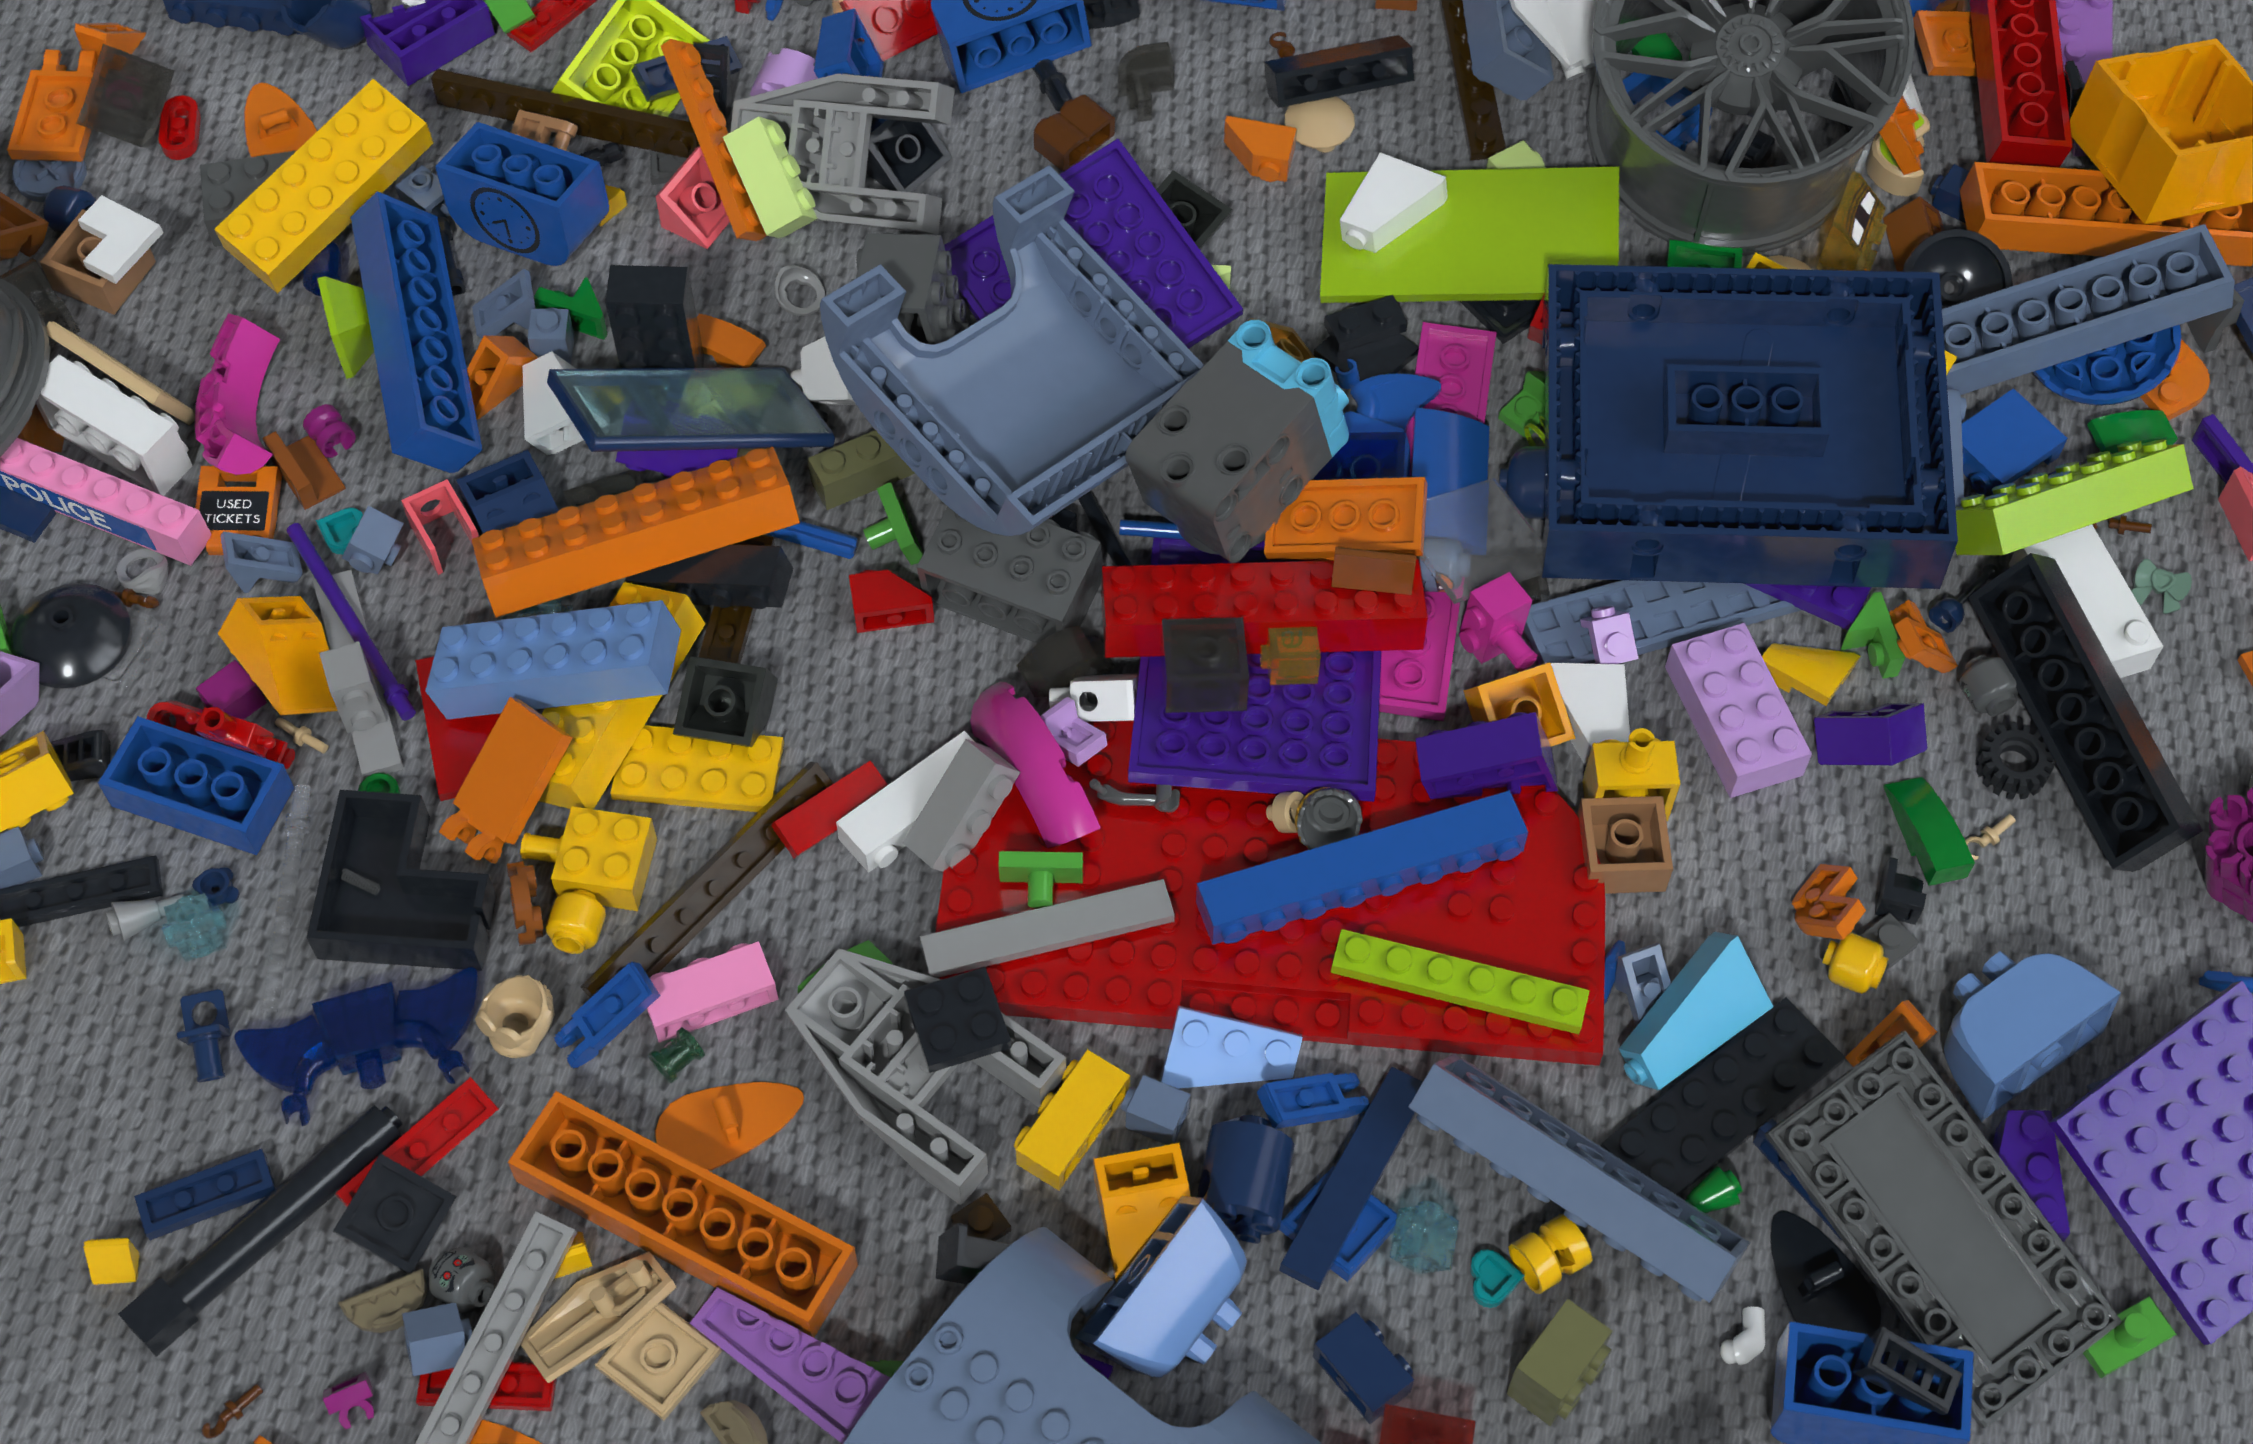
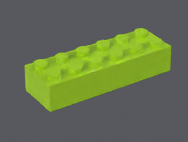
(2071, 497)

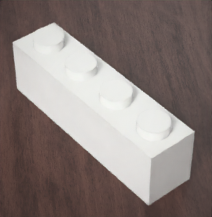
(881, 823)

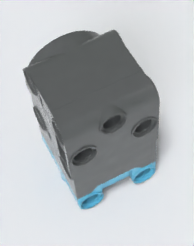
(1239, 442)

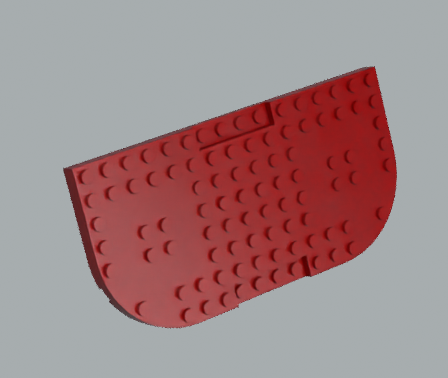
(1512, 914)

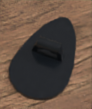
(1819, 1279)

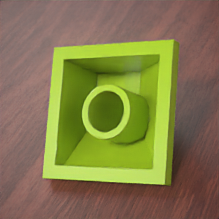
(347, 323)

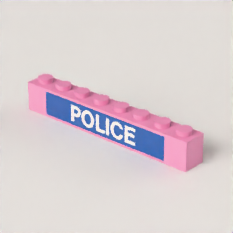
(105, 501)

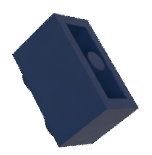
(1364, 1366)

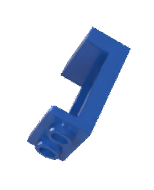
(2007, 442)

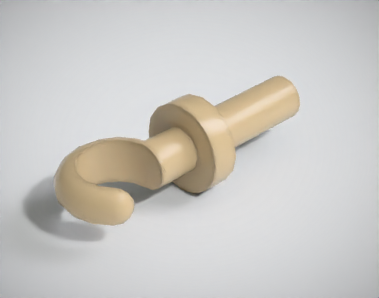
(301, 735)
(1991, 835)

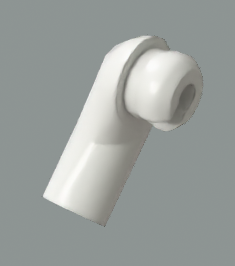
(1749, 1342)

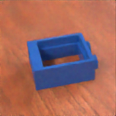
(841, 51)
(1640, 85)

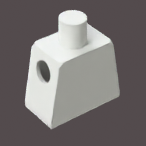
(819, 376)
(1114, 694)

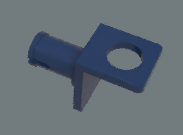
(205, 1038)

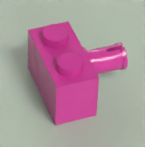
(1497, 621)

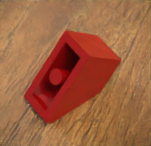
(887, 601)

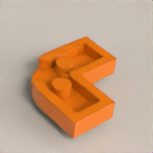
(2182, 387)
(1823, 903)

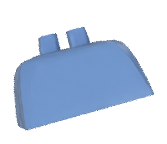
(2022, 1025)
(1171, 1294)

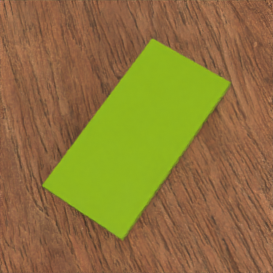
(1483, 241)

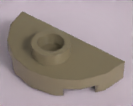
(382, 1307)
(734, 1423)

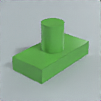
(895, 526)
(1040, 872)
(2140, 1332)

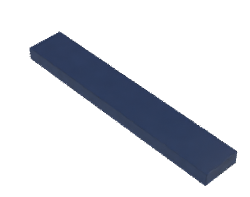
(1352, 1181)

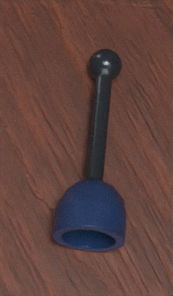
(1952, 609)

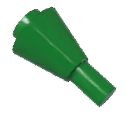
(1716, 1191)

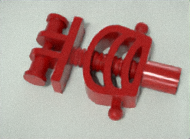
(240, 734)

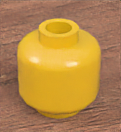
(575, 921)
(1855, 963)

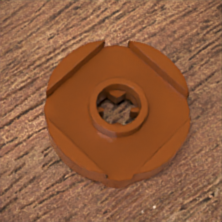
(522, 889)

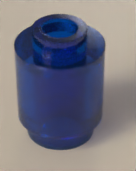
(327, 264)

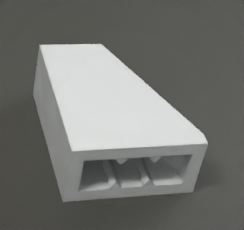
(1390, 202)
(544, 418)
(1594, 703)

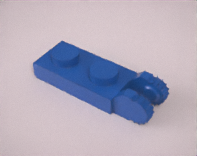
(607, 1013)
(1311, 1099)

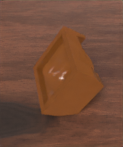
(19, 229)

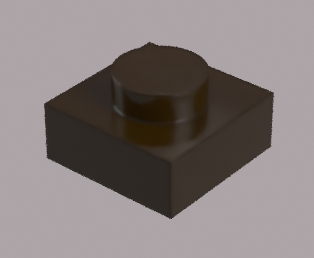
(983, 1219)

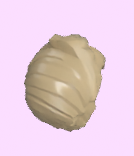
(516, 1016)

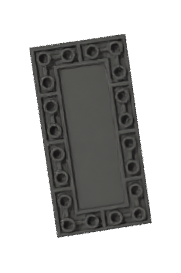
(1943, 1225)

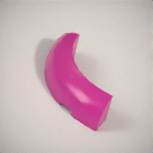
(230, 397)
(1024, 741)

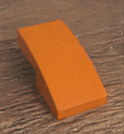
(728, 343)

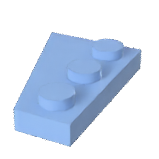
(1225, 1050)

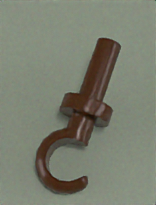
(1284, 48)
(2124, 525)
(130, 597)
(232, 1410)

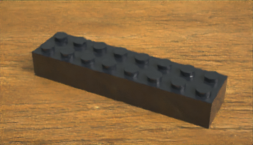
(2085, 714)

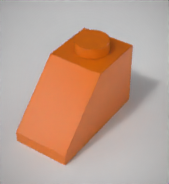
(1261, 147)
(496, 371)

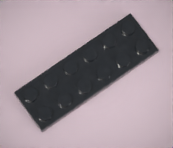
(1726, 1099)

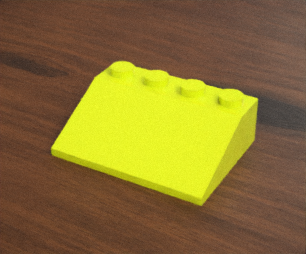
(625, 37)

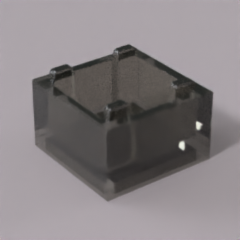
(125, 96)
(1204, 665)

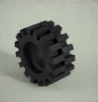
(2005, 779)

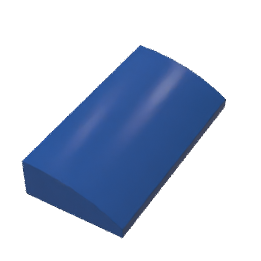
(1448, 450)

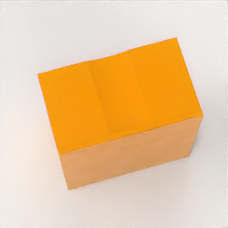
(2170, 129)

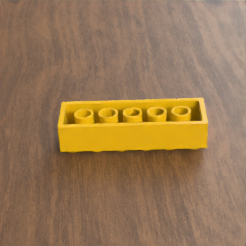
(324, 185)
(609, 728)

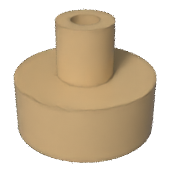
(1284, 810)

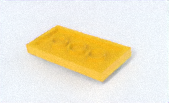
(698, 771)

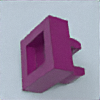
(347, 1395)

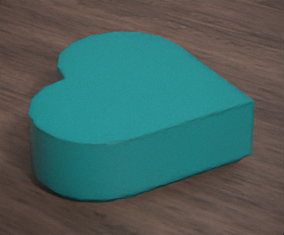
(339, 528)
(1493, 1278)

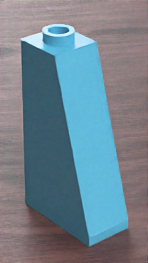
(1696, 1014)

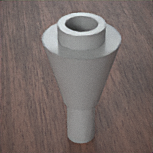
(134, 916)

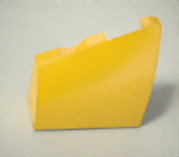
(1809, 669)

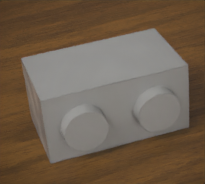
(353, 687)

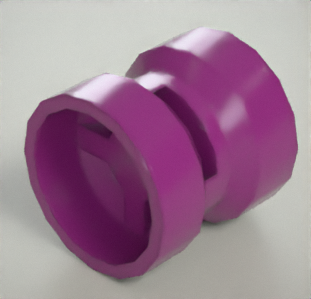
(328, 430)

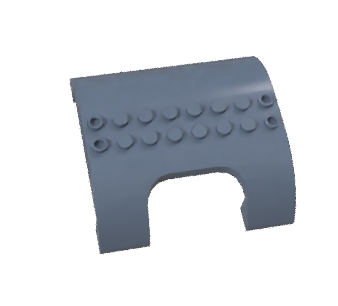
(1031, 396)
(1008, 1373)

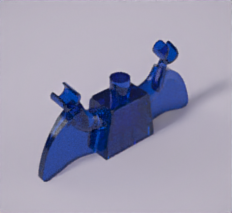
(361, 1035)

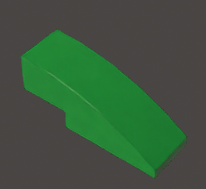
(1929, 831)

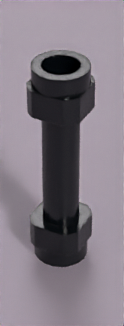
(455, 275)

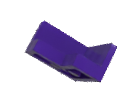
(1871, 736)

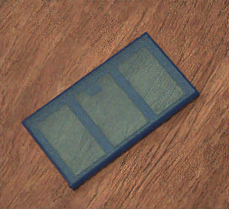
(688, 409)

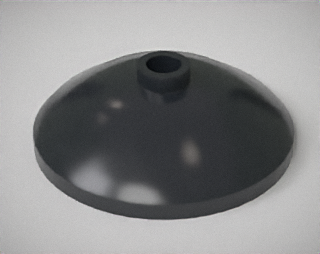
(1966, 261)
(81, 647)

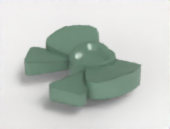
(2173, 586)

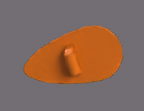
(274, 122)
(726, 1121)

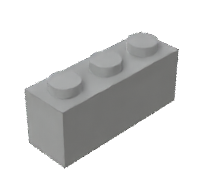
(961, 806)

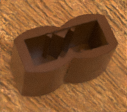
(1073, 132)

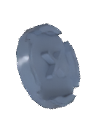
(39, 177)

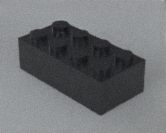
(653, 317)

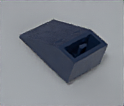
(506, 493)

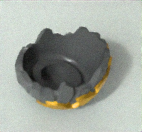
(1327, 817)

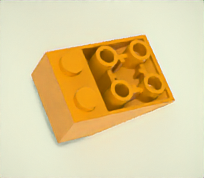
(280, 650)
(1136, 1196)

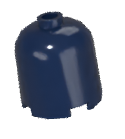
(328, 21)
(1526, 481)

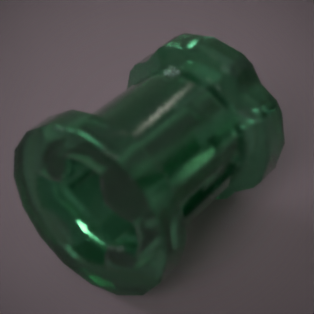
(676, 1054)

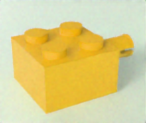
(1633, 769)
(598, 854)

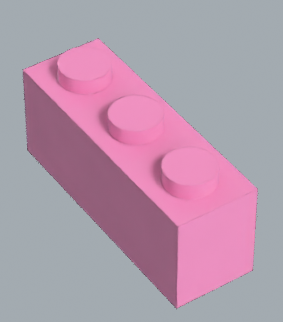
(711, 990)

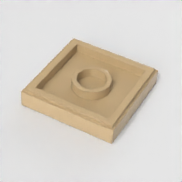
(659, 1360)

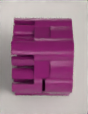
(2231, 854)

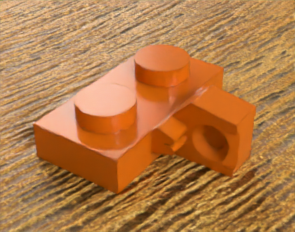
(1919, 641)

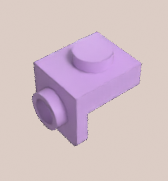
(1610, 635)
(1074, 736)

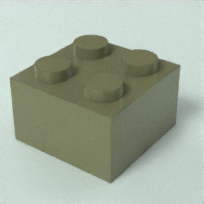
(1560, 1363)

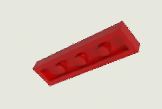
(434, 1134)

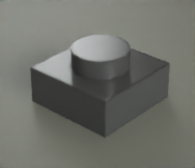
(1893, 937)

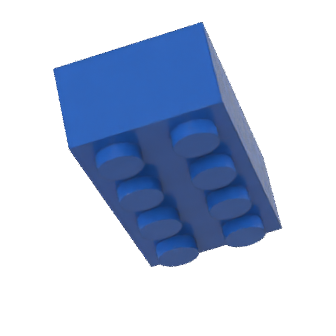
(196, 785)

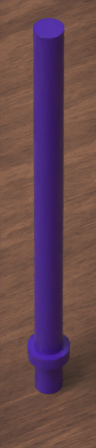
(394, 693)

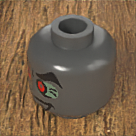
(1989, 685)
(461, 1279)

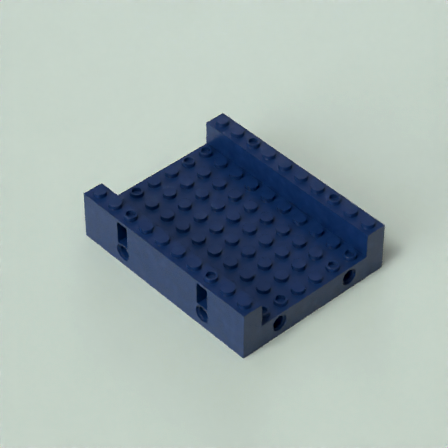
(1746, 426)

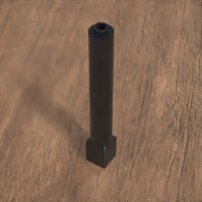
(171, 1306)

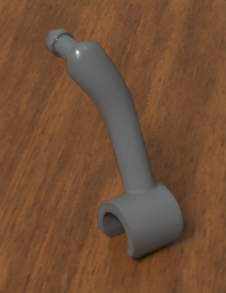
(1164, 799)

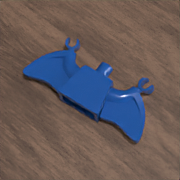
(1385, 400)

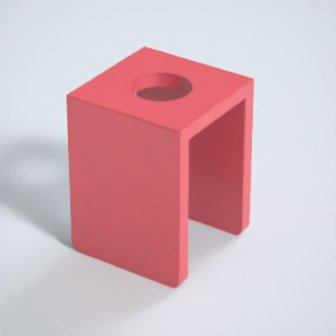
(448, 503)

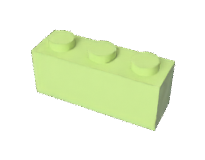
(770, 177)

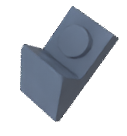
(505, 306)
(258, 557)
(1643, 978)

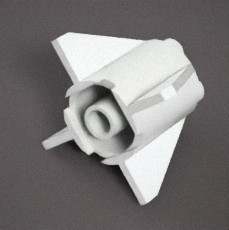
(1564, 30)

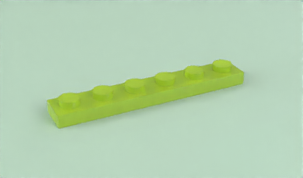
(1460, 981)

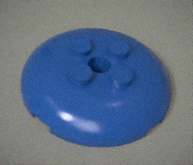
(2117, 372)

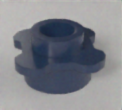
(216, 878)

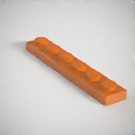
(710, 129)

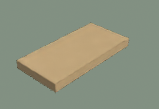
(120, 373)

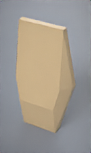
(596, 1314)

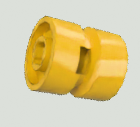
(1554, 1251)

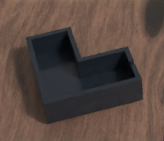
(417, 914)

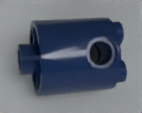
(1247, 1175)

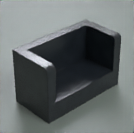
(963, 1256)

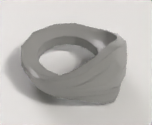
(790, 275)
(152, 579)

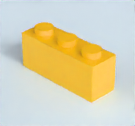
(1071, 1119)

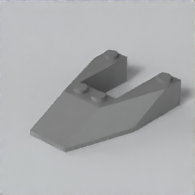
(830, 136)
(868, 1045)

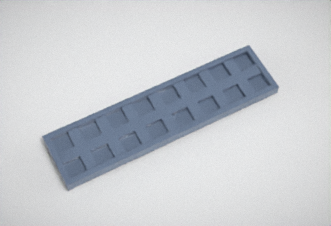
(1658, 613)

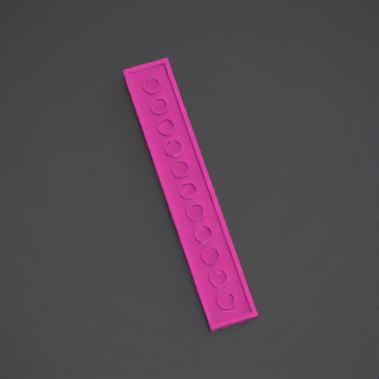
(1418, 680)

